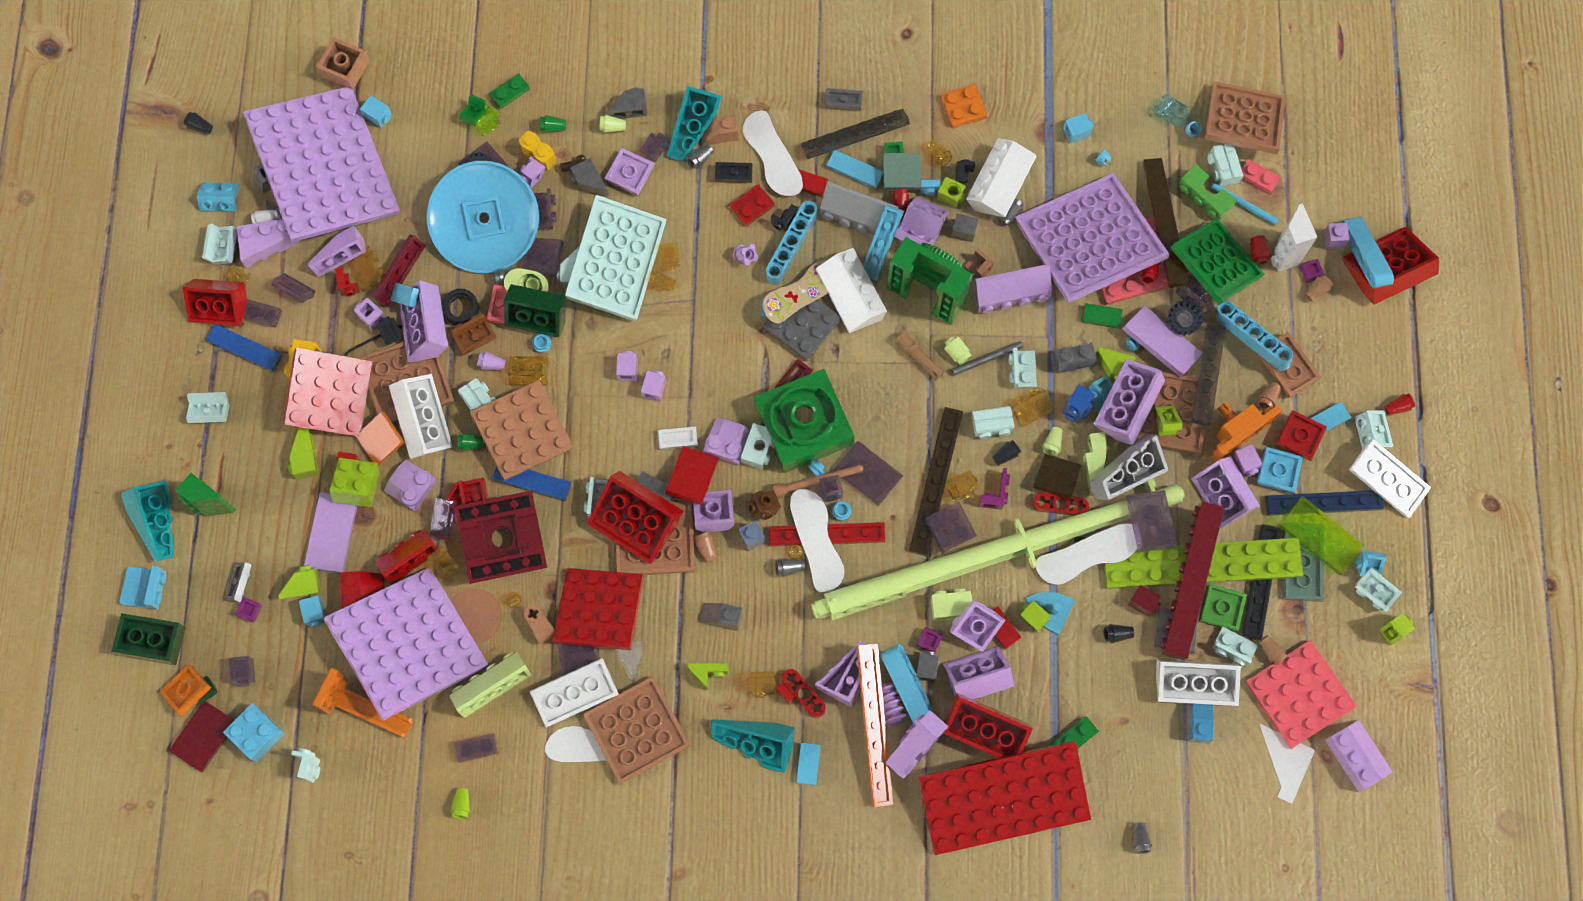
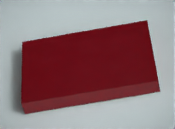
(202, 736)

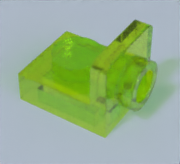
(488, 122)

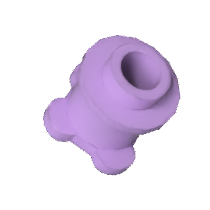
(745, 254)

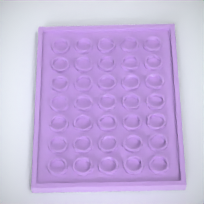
(321, 163)

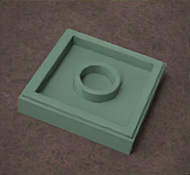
(902, 171)

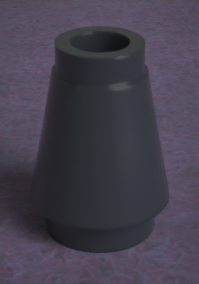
(197, 123)
(1006, 453)
(1116, 633)

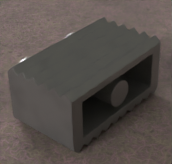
(1074, 358)

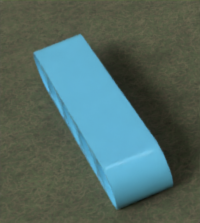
(794, 234)
(1368, 253)
(1257, 343)
(906, 681)

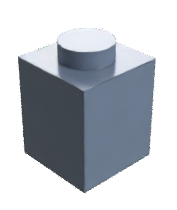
(752, 535)

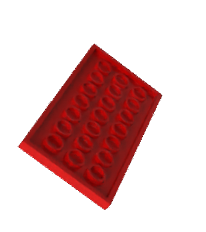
(1004, 797)

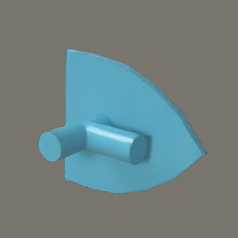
(1056, 606)

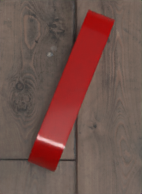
(1047, 497)
(817, 701)

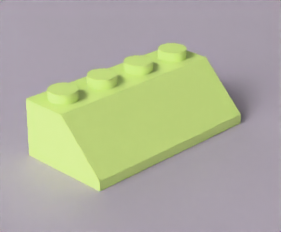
(490, 684)

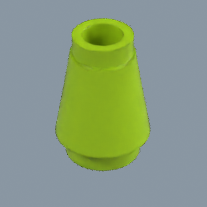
(460, 805)

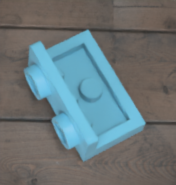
(217, 196)

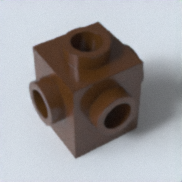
(764, 505)

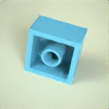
(254, 733)

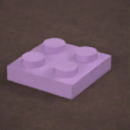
(629, 172)

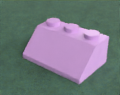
(1226, 487)
(979, 674)
(1358, 756)

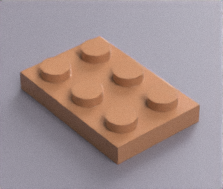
(1300, 373)

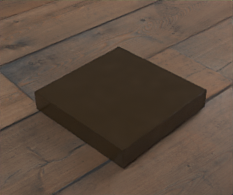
(1057, 476)

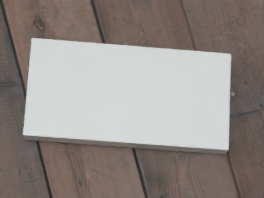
(1389, 478)
(574, 692)

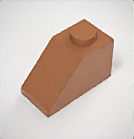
(721, 130)

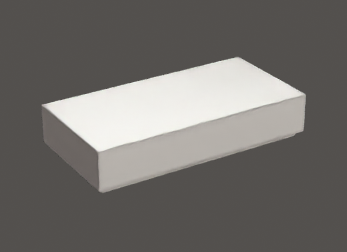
(677, 438)

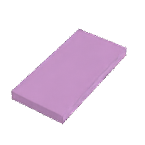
(1162, 342)
(330, 535)

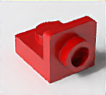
(345, 287)

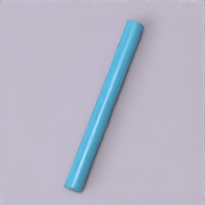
(1247, 205)

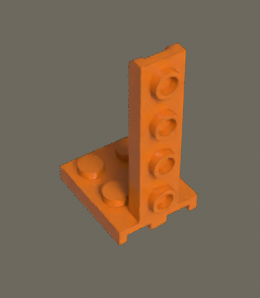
(334, 694)

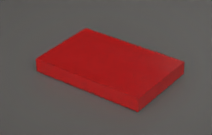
(692, 475)

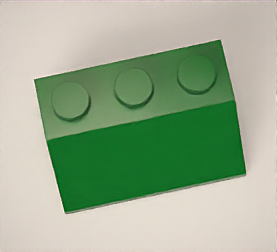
(202, 498)

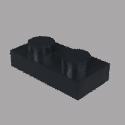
(733, 172)

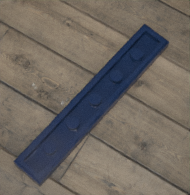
(1327, 502)

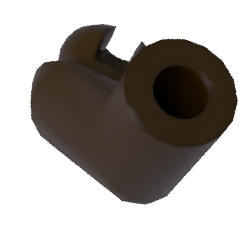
(567, 165)

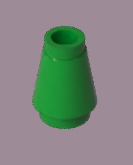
(552, 124)
(469, 442)

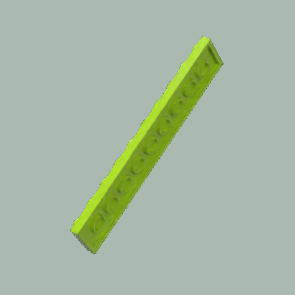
(1229, 564)

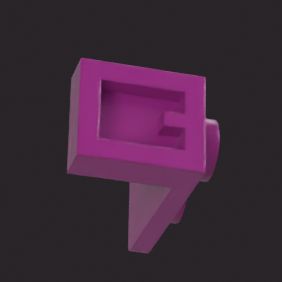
(990, 500)

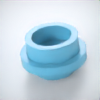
(541, 343)
(817, 467)
(841, 510)

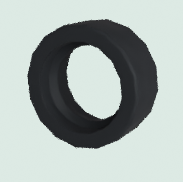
(456, 294)

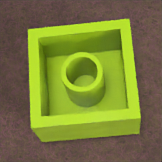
(355, 482)

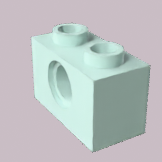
(753, 457)

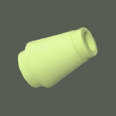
(611, 124)
(1053, 442)

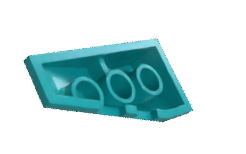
(694, 118)
(150, 513)
(763, 741)

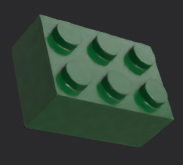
(534, 310)
(148, 639)

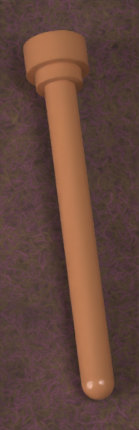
(781, 489)

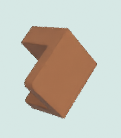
(979, 264)

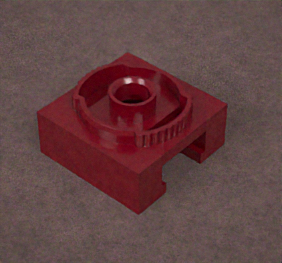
(482, 518)

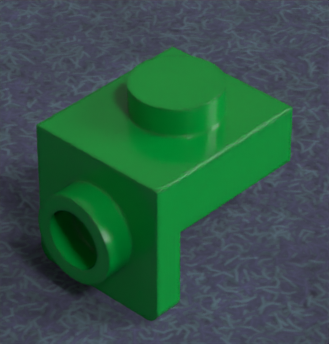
(473, 111)

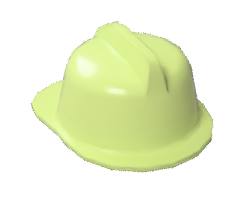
(526, 278)

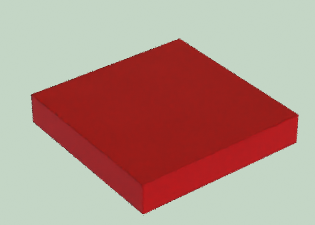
(1301, 435)

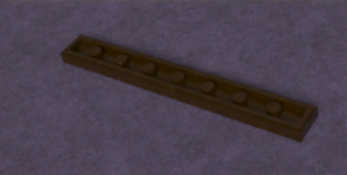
(1164, 220)
(936, 479)

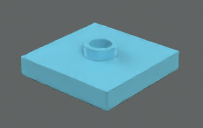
(1279, 470)

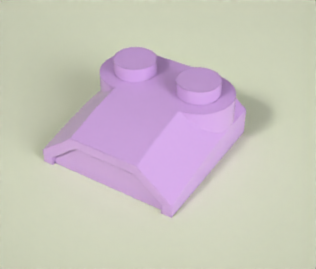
(727, 440)
(410, 485)
(715, 512)
(977, 625)

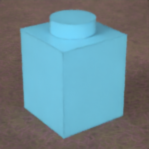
(376, 111)
(1078, 128)
(313, 611)

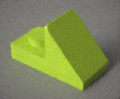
(1167, 420)
(702, 670)

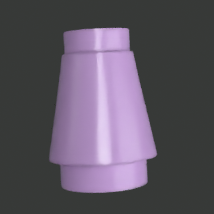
(490, 362)

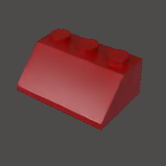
(215, 301)
(406, 556)
(359, 585)

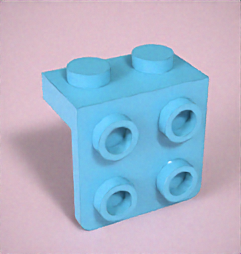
(143, 587)

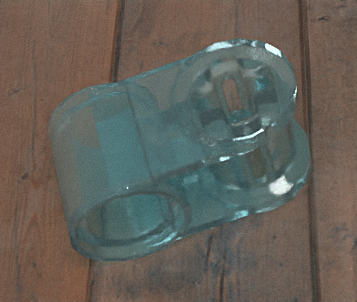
(1170, 109)

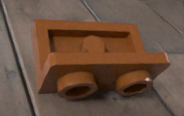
(473, 334)

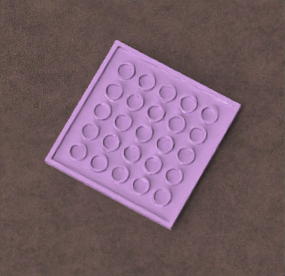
(1091, 237)
(406, 643)

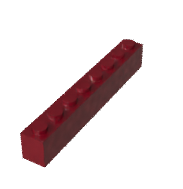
(1193, 580)

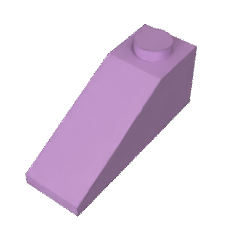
(338, 251)

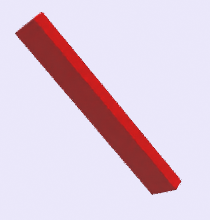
(838, 534)

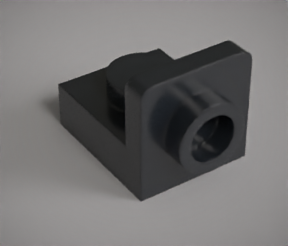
(962, 169)
(786, 218)
(389, 330)

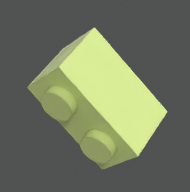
(949, 605)

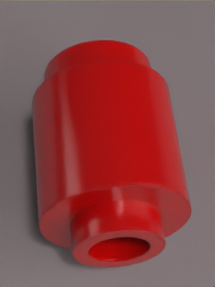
(1260, 249)

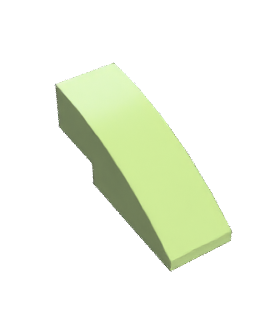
(1095, 459)

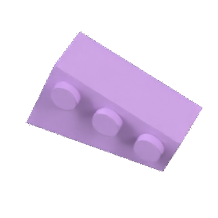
(262, 240)
(843, 680)
(916, 743)

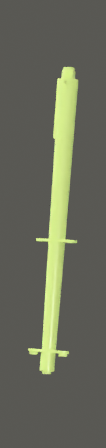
(899, 583)

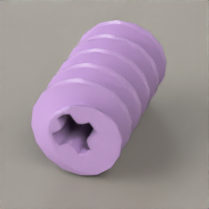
(891, 706)

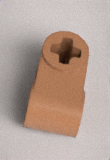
(540, 626)

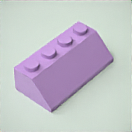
(1012, 289)
(424, 324)
(1129, 401)

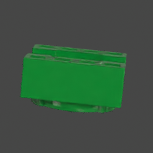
(934, 270)
(798, 441)

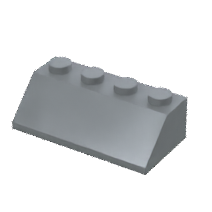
(852, 208)

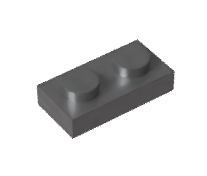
(843, 99)
(237, 583)

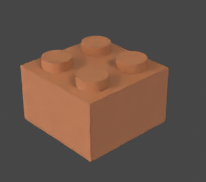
(343, 63)

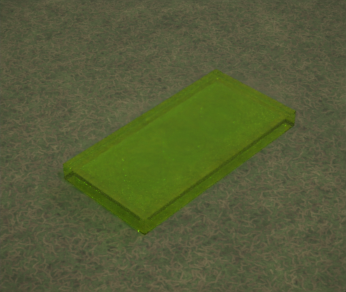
(1321, 535)

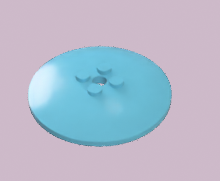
(456, 213)

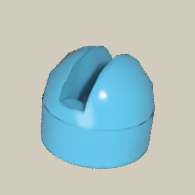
(1193, 127)
(1101, 158)
(1130, 346)

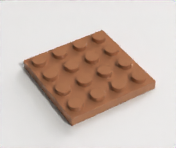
(1245, 117)
(392, 366)
(1181, 394)
(521, 430)
(676, 554)
(636, 730)

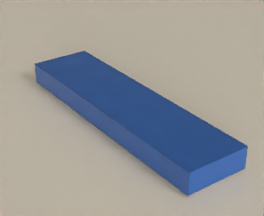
(244, 347)
(538, 483)

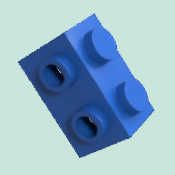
(1078, 404)

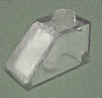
(631, 658)

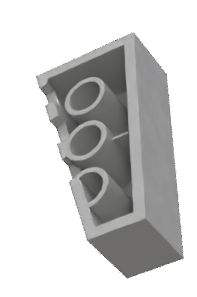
(1133, 467)

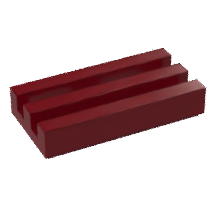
(790, 371)

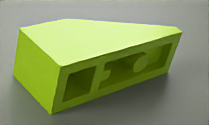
(303, 455)

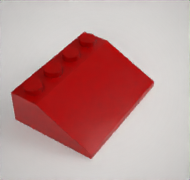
(1407, 258)
(634, 516)

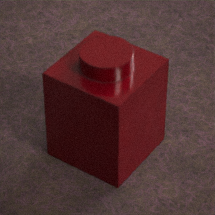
(1145, 601)

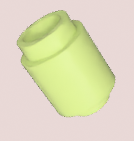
(957, 350)

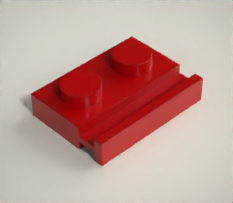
(752, 205)

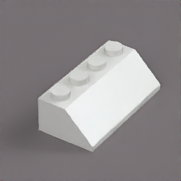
(1000, 178)
(1294, 241)
(851, 290)
(420, 416)
(1198, 682)

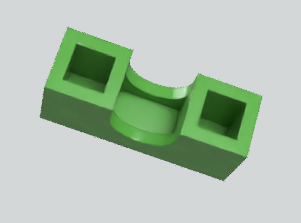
(1214, 204)

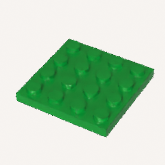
(1217, 261)

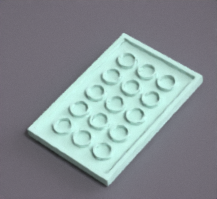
(615, 258)

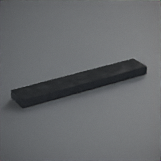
(1259, 594)

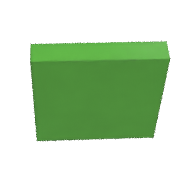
(1223, 607)

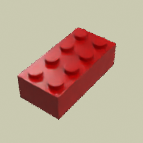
(986, 727)

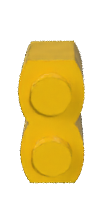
(542, 152)

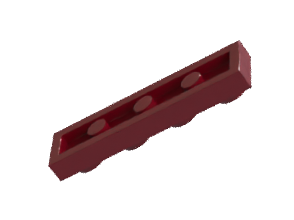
(398, 269)

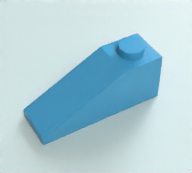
(1201, 723)

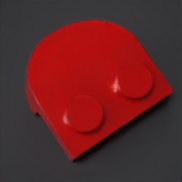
(468, 492)

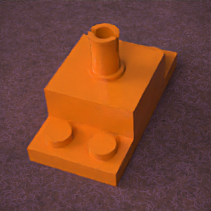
(1241, 427)

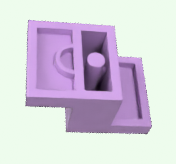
(922, 222)

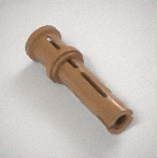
(912, 349)

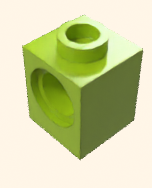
(951, 185)
(1035, 615)

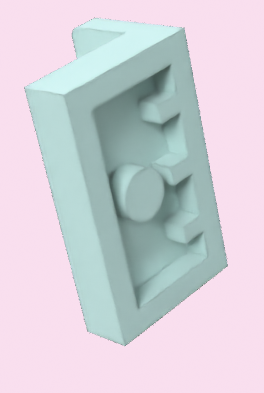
(1023, 369)
(1373, 426)
(1234, 646)

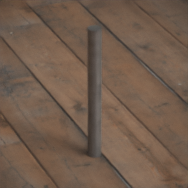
(986, 358)

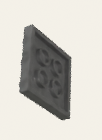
(805, 328)

